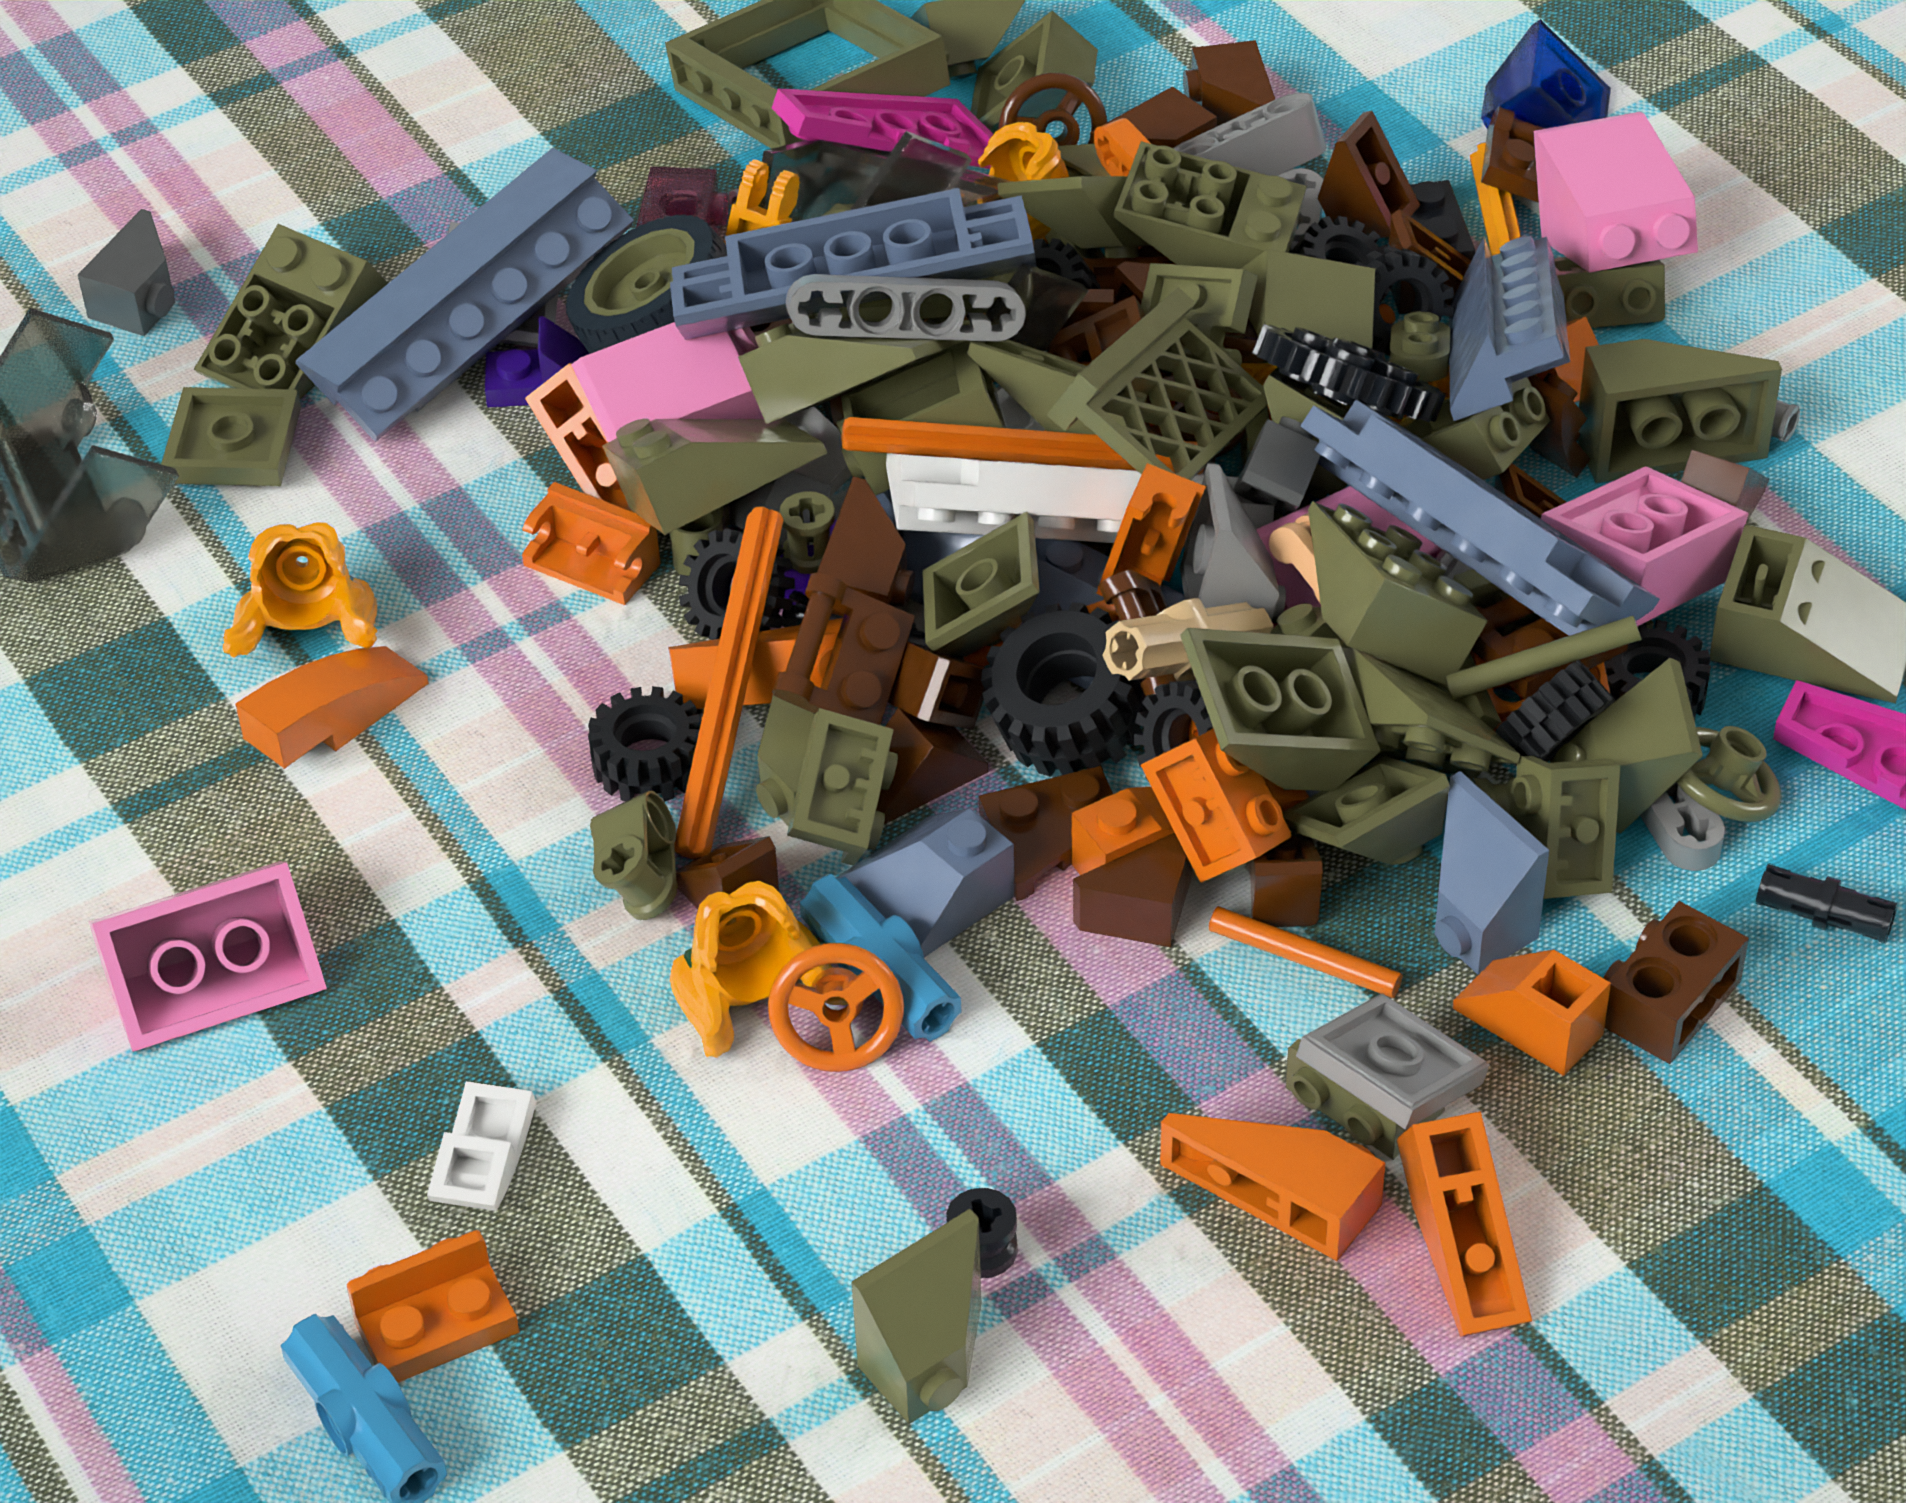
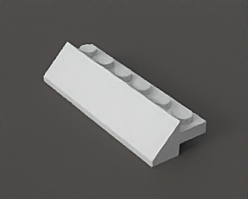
(986, 494)

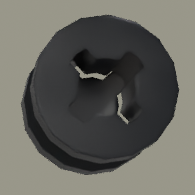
(998, 1213)

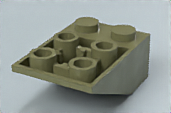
(1207, 208)
(284, 309)
(1390, 594)
(1809, 618)
(1421, 720)

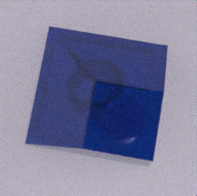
(1546, 83)

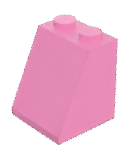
(1612, 194)
(669, 378)

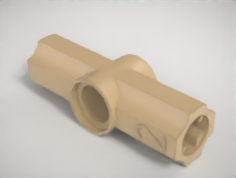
(1154, 644)

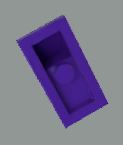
(517, 373)

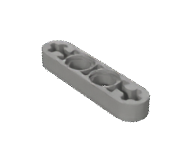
(906, 298)

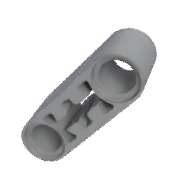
(1265, 139)

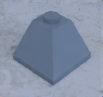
(939, 875)
(1487, 879)

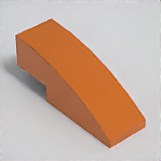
(326, 702)

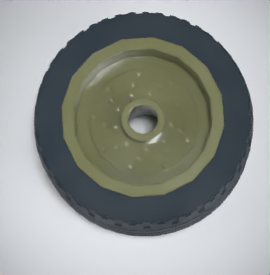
(629, 281)

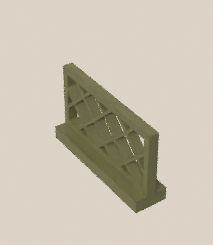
(1134, 365)

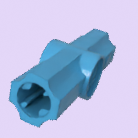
(845, 916)
(363, 1410)

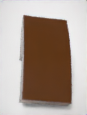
(1559, 436)

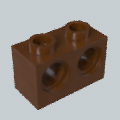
(1674, 980)

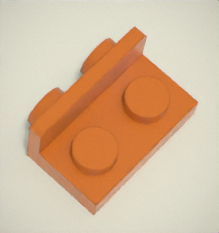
(1215, 805)
(431, 1307)

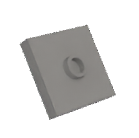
(1393, 1060)

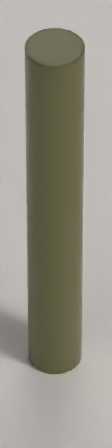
(1543, 657)

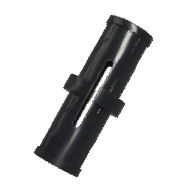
(1826, 903)

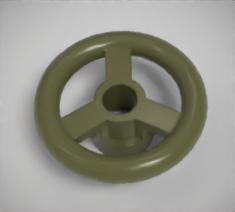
(1734, 766)

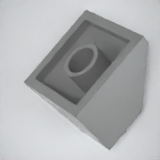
(1225, 554)

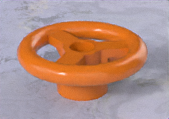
(835, 983)

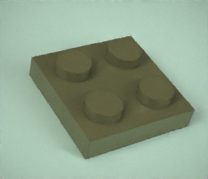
(232, 435)

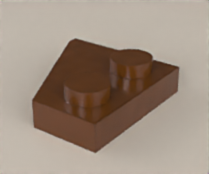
(1040, 821)

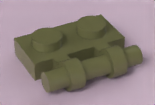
(1220, 296)

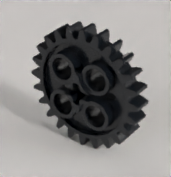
(1349, 372)

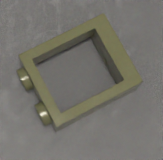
(934, 390)
(1488, 439)

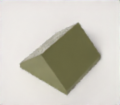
(1313, 295)

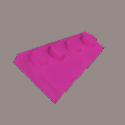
(881, 120)
(1848, 738)

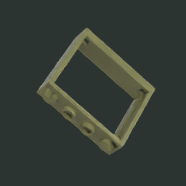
(710, 59)

